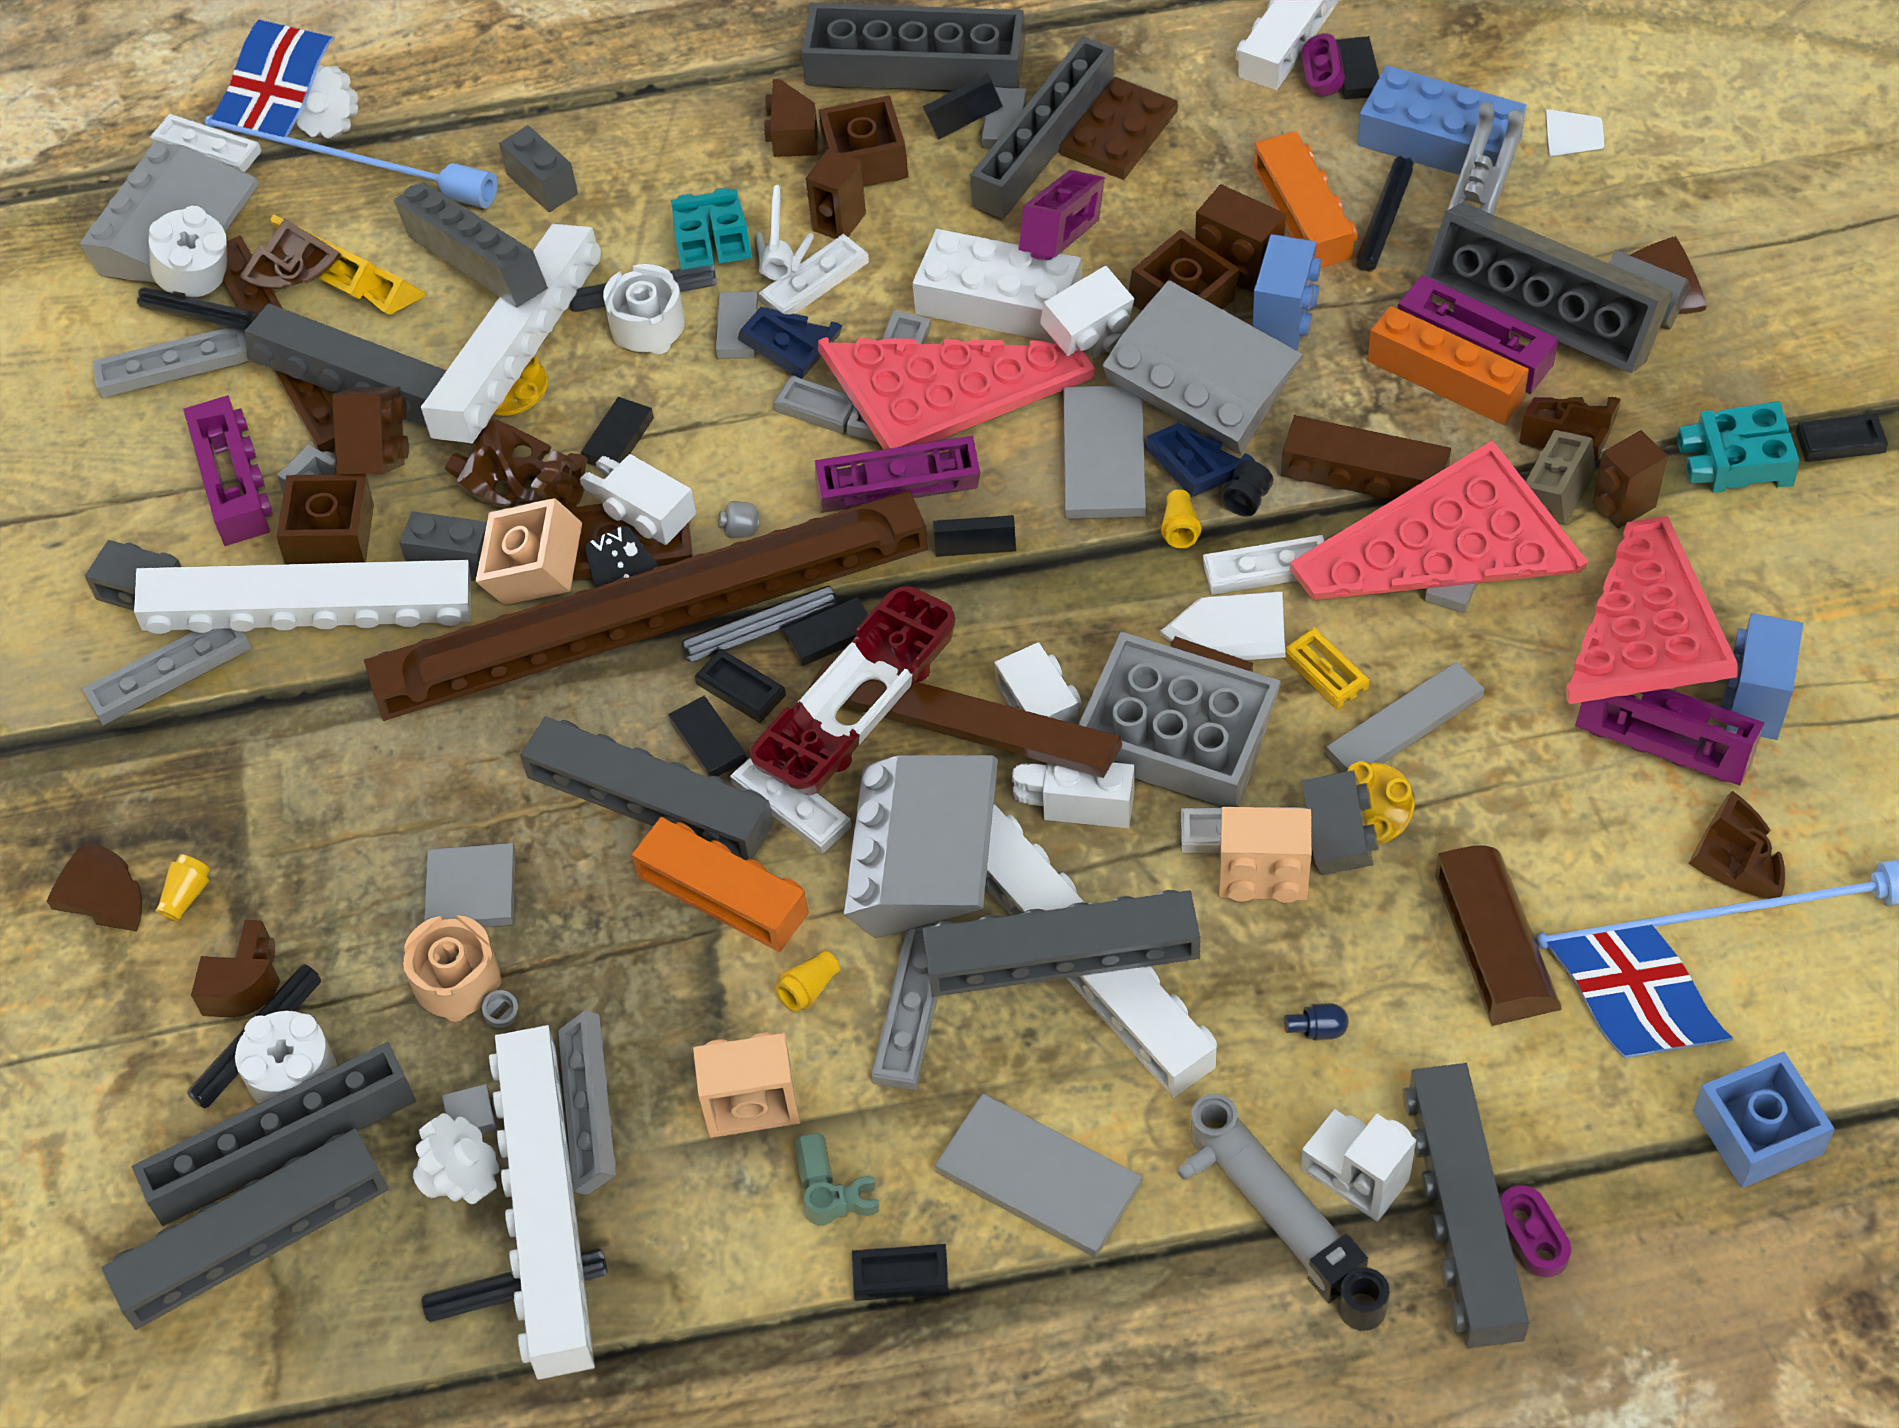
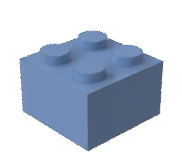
(1287, 289)
(1766, 671)
(1763, 1119)

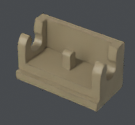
(1563, 473)

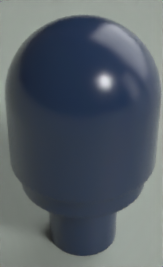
(1319, 1022)

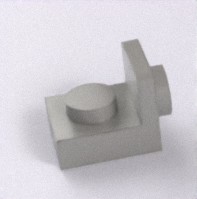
(309, 462)

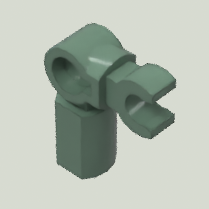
(822, 1199)

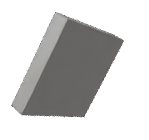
(472, 883)

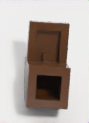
(240, 983)

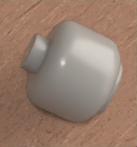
(739, 519)

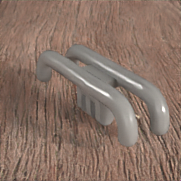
(1478, 178)

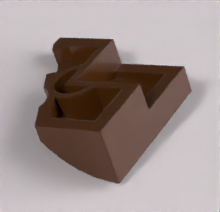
(1568, 416)

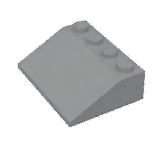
(162, 182)
(1201, 366)
(1183, 718)
(920, 841)

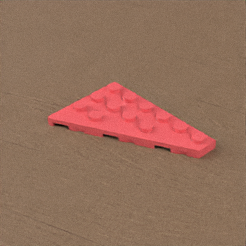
(936, 390)
(1451, 530)
(1650, 623)

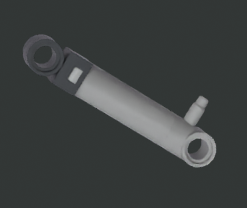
(1332, 1261)

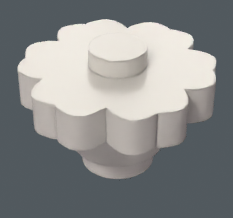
(329, 104)
(454, 1160)

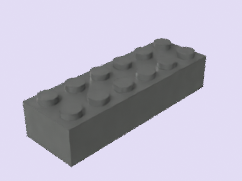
(912, 46)
(1549, 286)

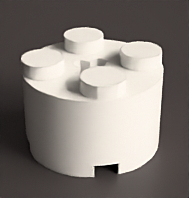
(188, 252)
(644, 309)
(281, 1053)

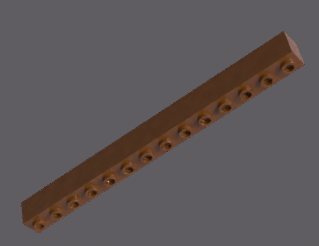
(645, 605)

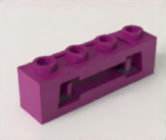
(1060, 214)
(1482, 327)
(897, 471)
(233, 514)
(1677, 730)

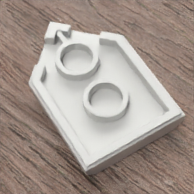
(1234, 624)

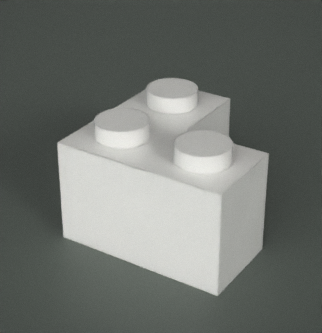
(1089, 314)
(1361, 1161)

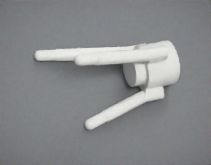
(777, 257)

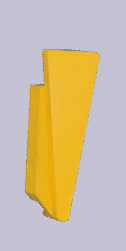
(363, 278)

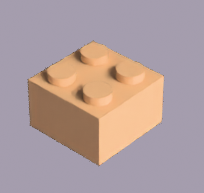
(529, 552)
(1265, 853)
(746, 1084)

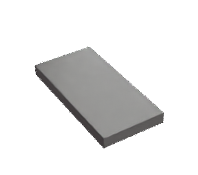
(1103, 453)
(1039, 1175)

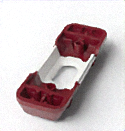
(890, 646)

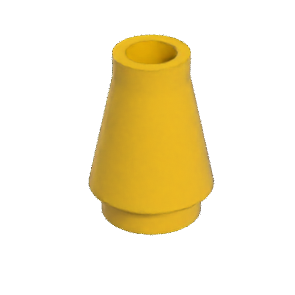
(1180, 520)
(182, 885)
(805, 982)

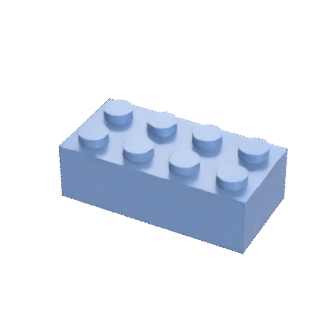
(1429, 119)

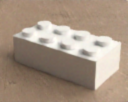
(989, 283)

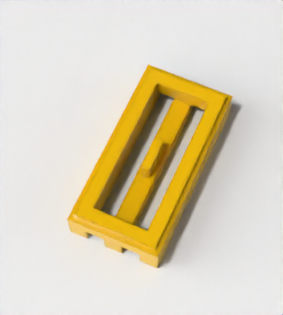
(1321, 673)

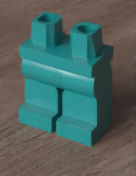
(709, 216)
(1740, 447)

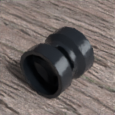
(1245, 490)

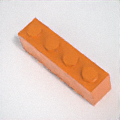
(1303, 193)
(1447, 365)
(721, 883)

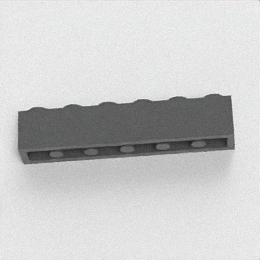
(1041, 127)
(470, 244)
(336, 358)
(645, 786)
(1061, 942)
(273, 1134)
(1467, 1207)
(243, 1228)

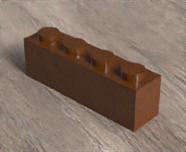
(1358, 458)

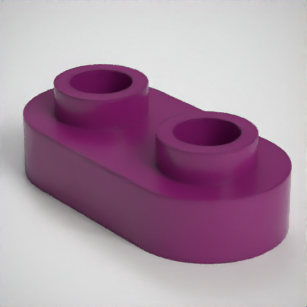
(1323, 64)
(1536, 1233)

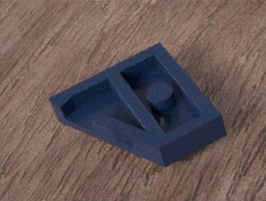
(787, 339)
(1192, 458)

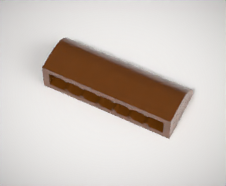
(1495, 934)

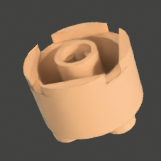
(451, 966)

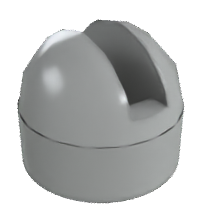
(494, 1003)

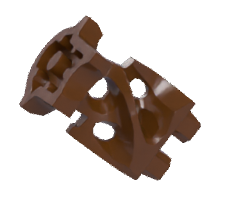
(495, 461)

